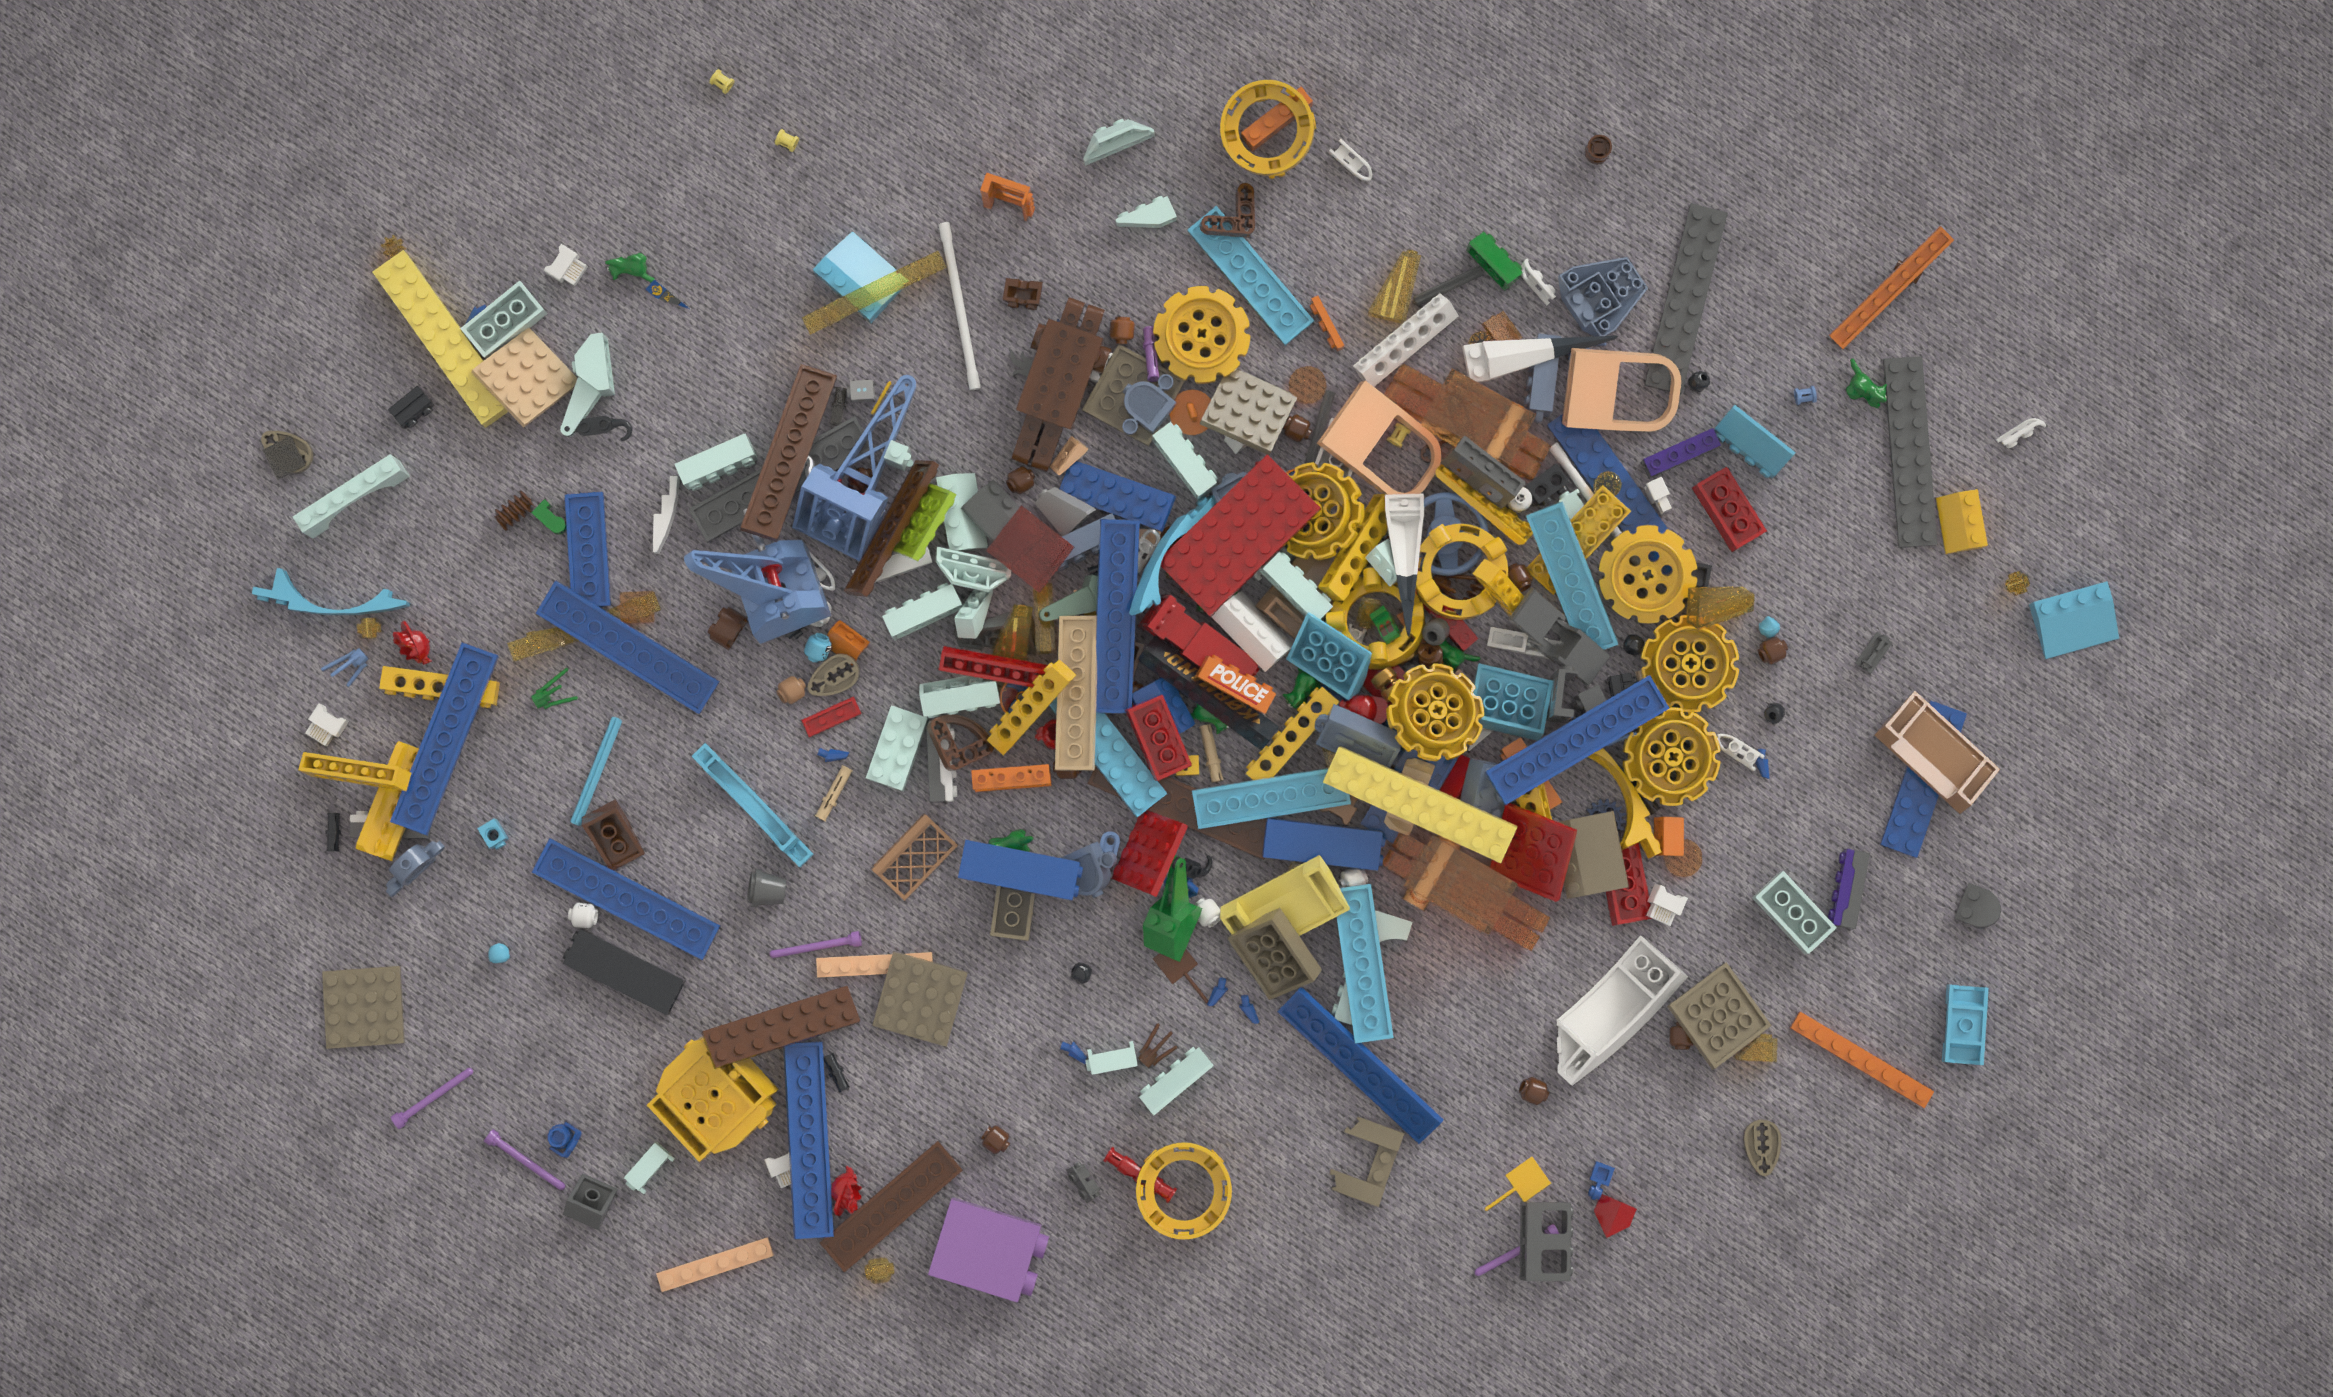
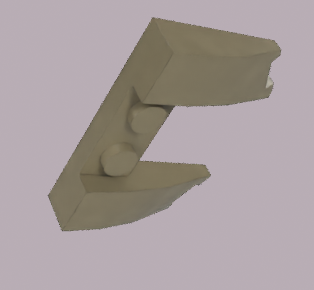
(1373, 1188)

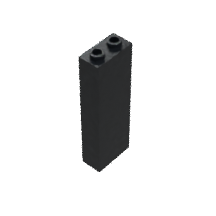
(623, 971)

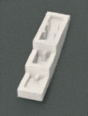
(663, 521)
(900, 565)
(1514, 642)

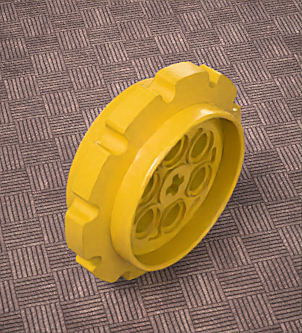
(1190, 363)
(1341, 525)
(1616, 565)
(1716, 648)
(1455, 688)
(1689, 782)

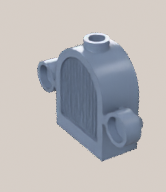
(1147, 404)
(411, 865)
(1095, 868)

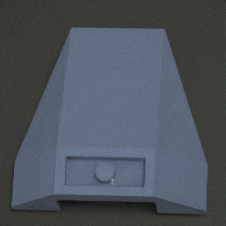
(1601, 294)

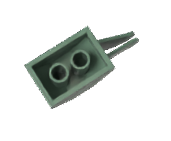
(1076, 603)

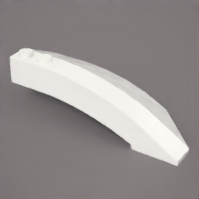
(1615, 1009)

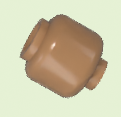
(791, 690)

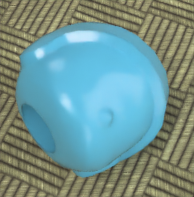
(1769, 627)
(498, 953)

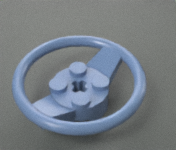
(1449, 553)

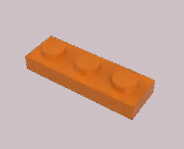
(1326, 324)

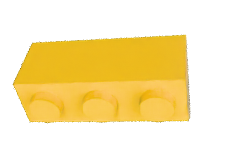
(1961, 521)

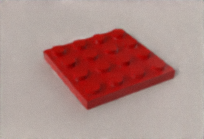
(1149, 852)
(1537, 852)

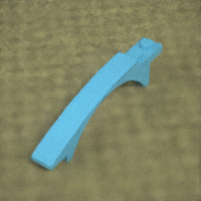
(1148, 586)
(284, 592)
(753, 805)

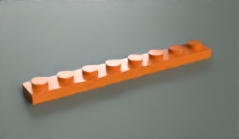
(1891, 287)
(1862, 1059)

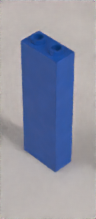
(1334, 843)
(1020, 870)

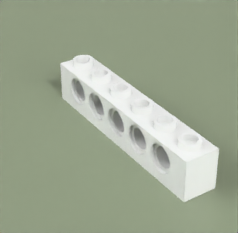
(1406, 340)

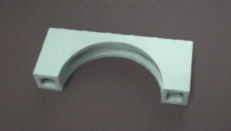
(317, 516)
(1388, 928)

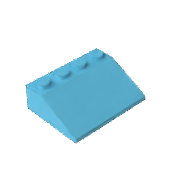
(852, 267)
(1753, 442)
(2075, 620)
(1330, 657)
(1513, 701)

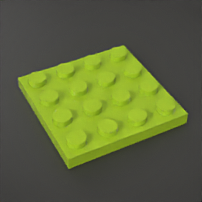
(925, 522)

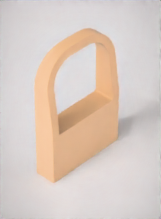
(1593, 390)
(1360, 427)

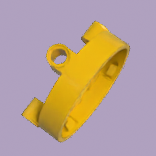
(1259, 92)
(1427, 588)
(1382, 654)
(1159, 1220)

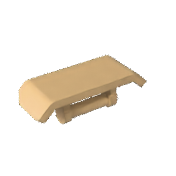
(1416, 770)

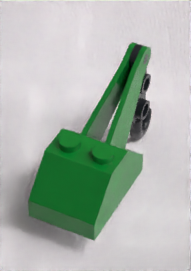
(1172, 916)

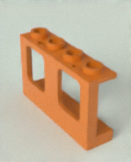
(996, 186)
(1011, 778)

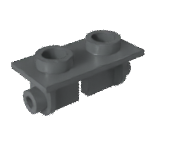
(1874, 652)
(1086, 1190)

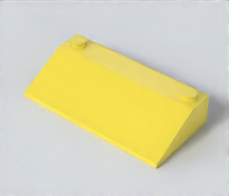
(1304, 894)

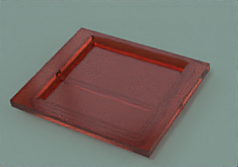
(1030, 548)

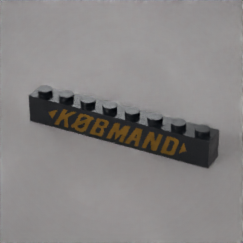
(1181, 674)

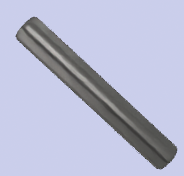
(1448, 285)
(1320, 426)

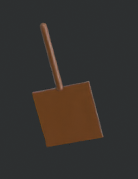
(1175, 970)

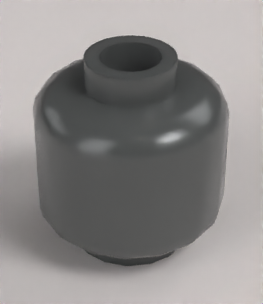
(1436, 631)

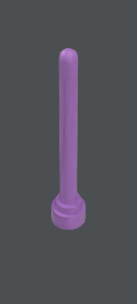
(853, 939)
(401, 1118)
(494, 1139)
(1551, 1229)

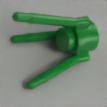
(542, 696)

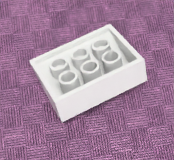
(1252, 631)

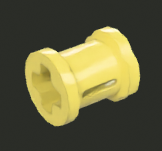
(721, 81)
(786, 140)
(1398, 435)

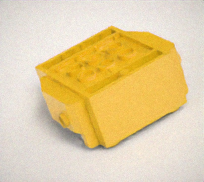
(729, 1117)

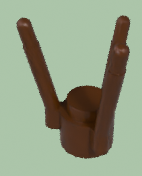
(1444, 584)
(1149, 1056)

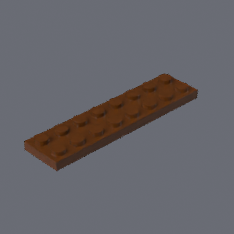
(891, 528)
(780, 1027)
(891, 1206)

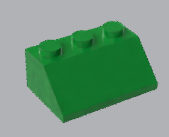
(1494, 260)

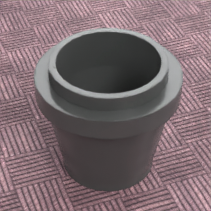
(765, 889)

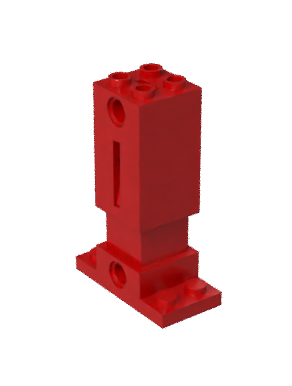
(1193, 638)

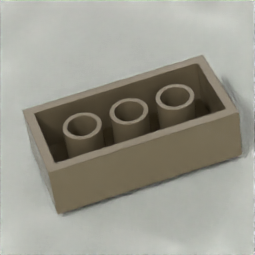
(1012, 914)

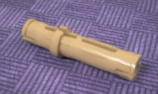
(1213, 761)
(833, 793)

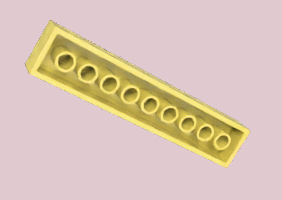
(438, 333)
(1420, 804)

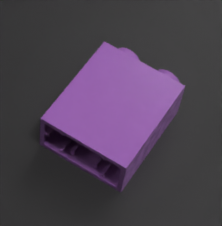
(988, 1250)

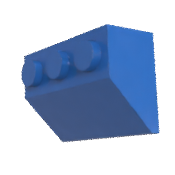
(1177, 707)

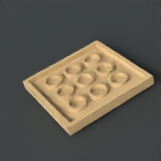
(525, 377)

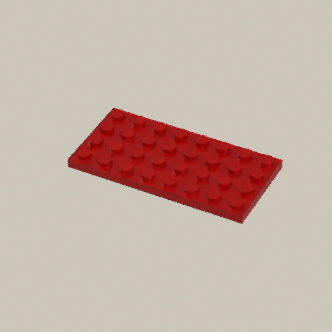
(1239, 535)

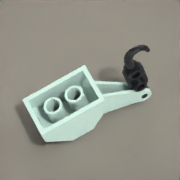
(594, 380)

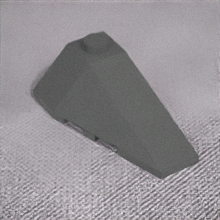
(990, 632)

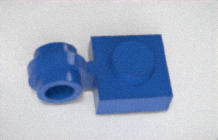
(1601, 1175)

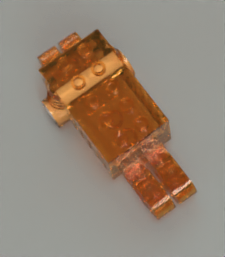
(1471, 410)
(1463, 888)

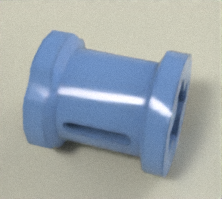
(1800, 399)

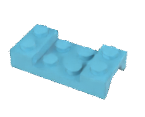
(1965, 1024)

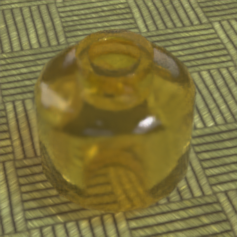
(879, 1270)

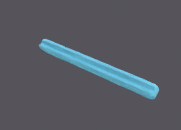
(596, 771)

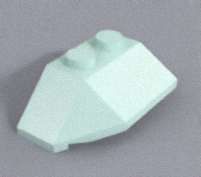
(1115, 139)
(971, 570)

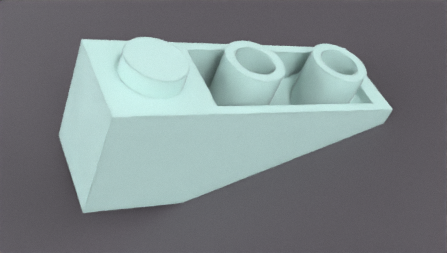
(1149, 216)
(972, 614)

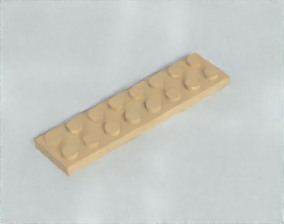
(1078, 700)

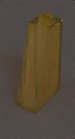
(1396, 293)
(1717, 604)
(1044, 630)
(1015, 634)

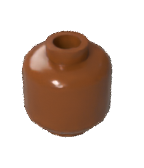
(1122, 329)

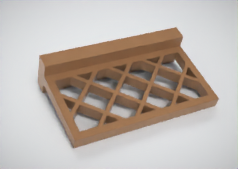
(902, 844)

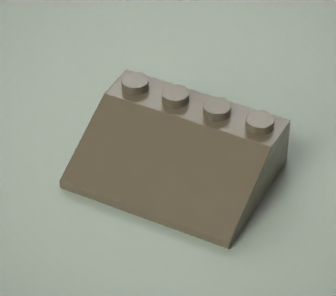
(1596, 857)
(1275, 954)

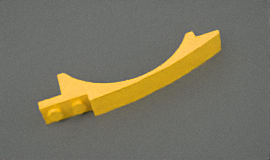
(1636, 828)

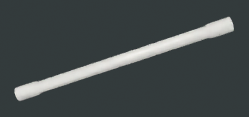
(972, 374)
(1562, 458)

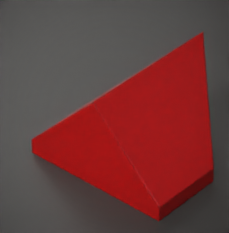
(1613, 1215)

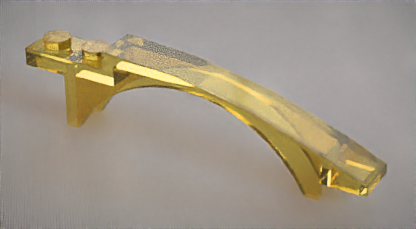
(873, 292)
(555, 638)

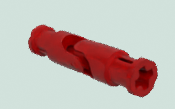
(1128, 1167)

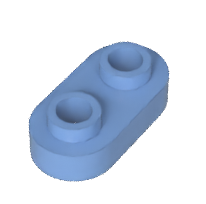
(1112, 848)

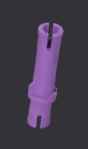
(1151, 355)

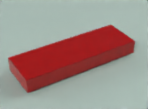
(831, 717)

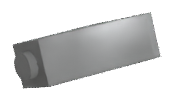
(1063, 510)

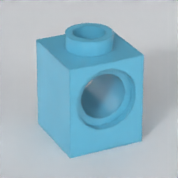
(487, 828)

